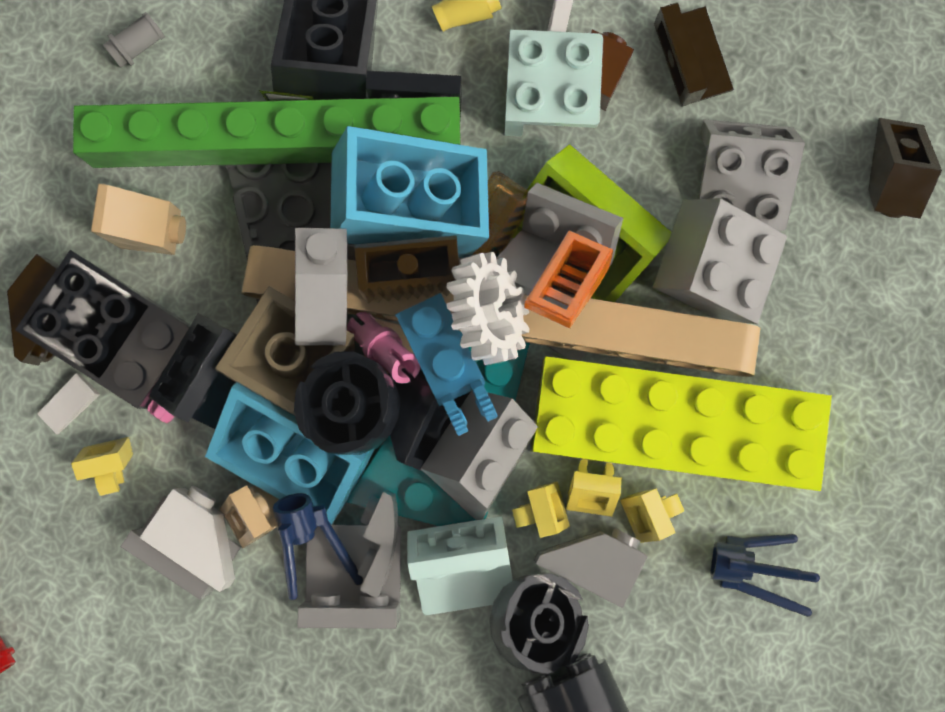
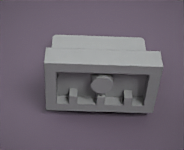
(752, 168)
(545, 225)
(331, 594)

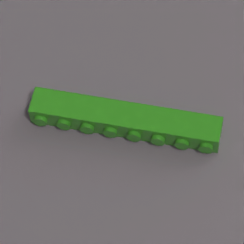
(249, 130)

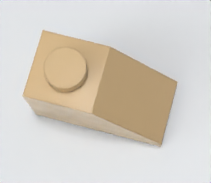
(137, 221)

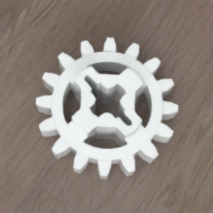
(488, 308)

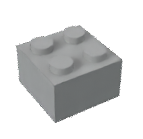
(720, 260)

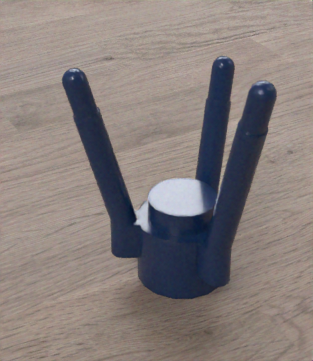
(296, 526)
(733, 564)

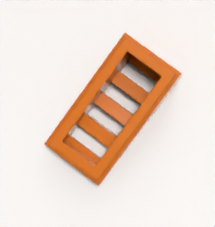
(582, 253)

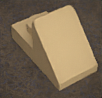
(250, 514)

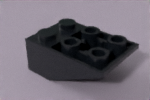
(104, 329)

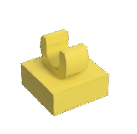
(104, 463)
(594, 492)
(544, 509)
(651, 514)

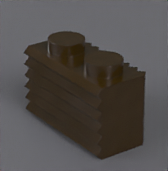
(406, 267)

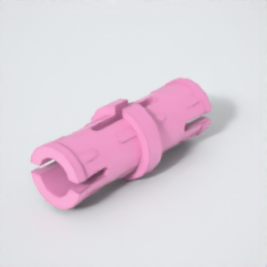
(384, 347)

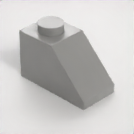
(320, 286)
(597, 563)

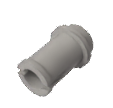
(133, 40)

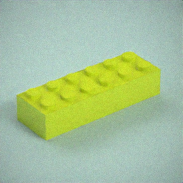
(681, 423)

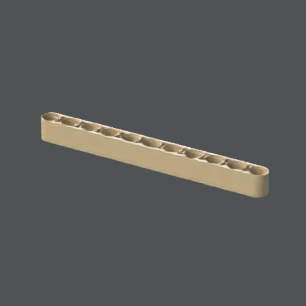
(599, 329)

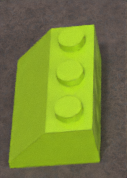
(640, 232)

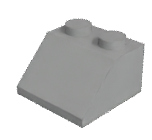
(481, 460)

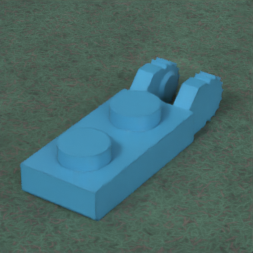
(443, 361)

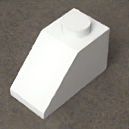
(193, 536)

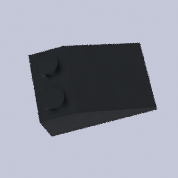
(324, 48)

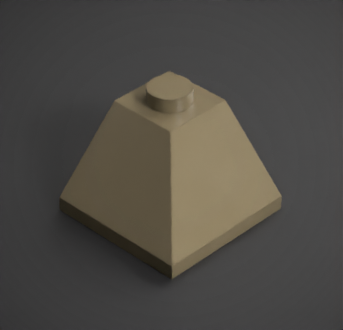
(266, 354)

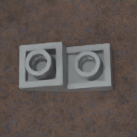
(382, 528)

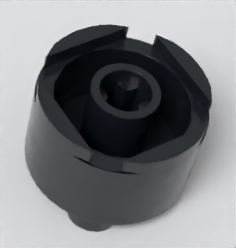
(585, 688)

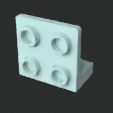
(553, 79)
(459, 564)

